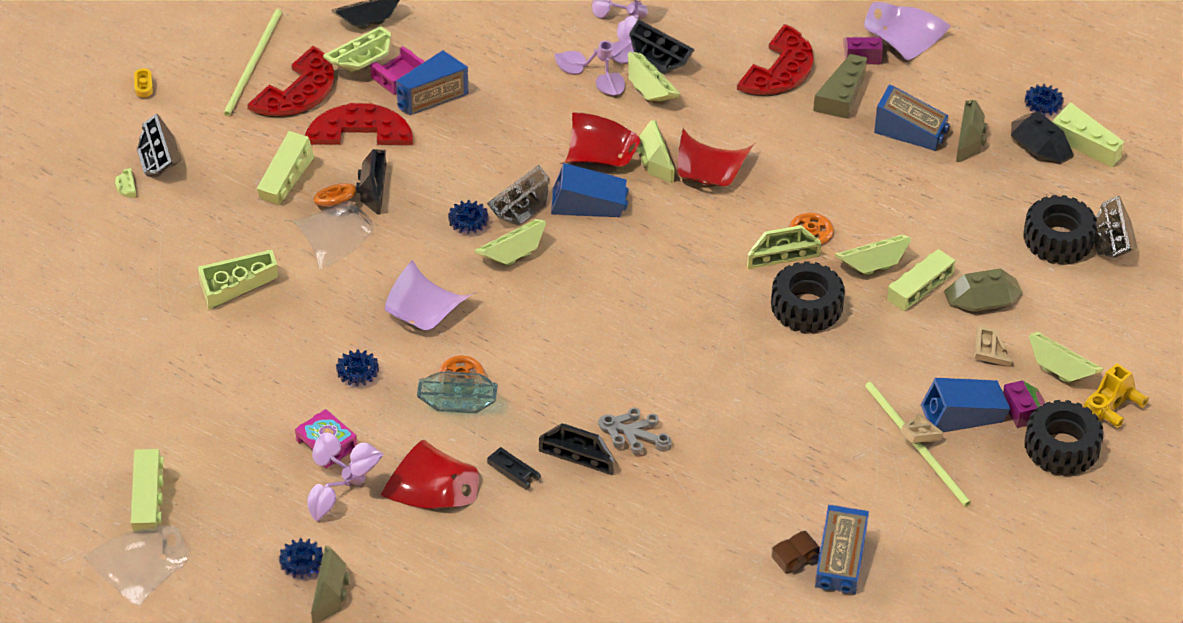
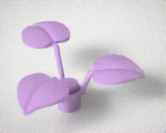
(635, 9)
(611, 84)
(363, 459)

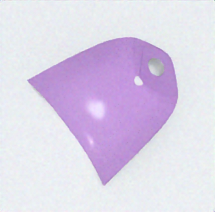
(907, 28)
(419, 299)

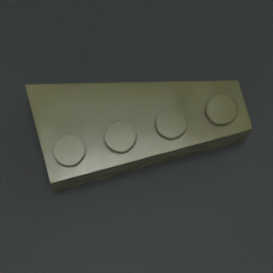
(841, 89)

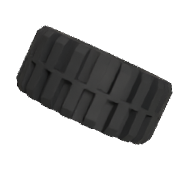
(1058, 245)
(807, 314)
(1060, 455)

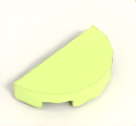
(125, 183)

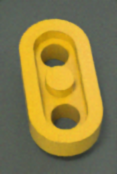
(143, 82)

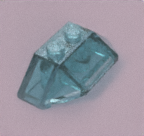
(457, 392)

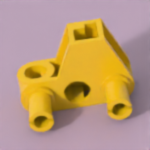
(1115, 383)

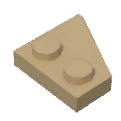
(990, 347)
(920, 430)

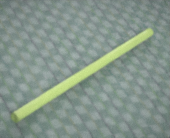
(252, 62)
(919, 446)

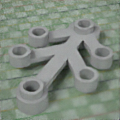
(611, 424)

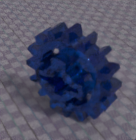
(1044, 99)
(468, 217)
(357, 367)
(301, 558)

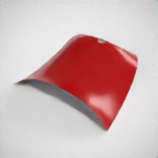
(600, 140)
(708, 164)
(426, 480)

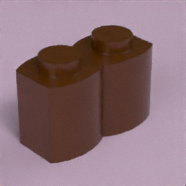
(795, 552)

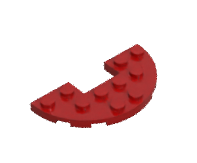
(787, 71)
(303, 93)
(360, 118)

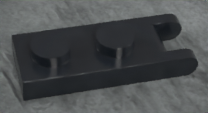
(512, 467)

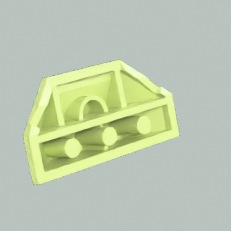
(361, 50)
(649, 79)
(654, 153)
(514, 244)
(783, 246)
(875, 255)
(1060, 359)

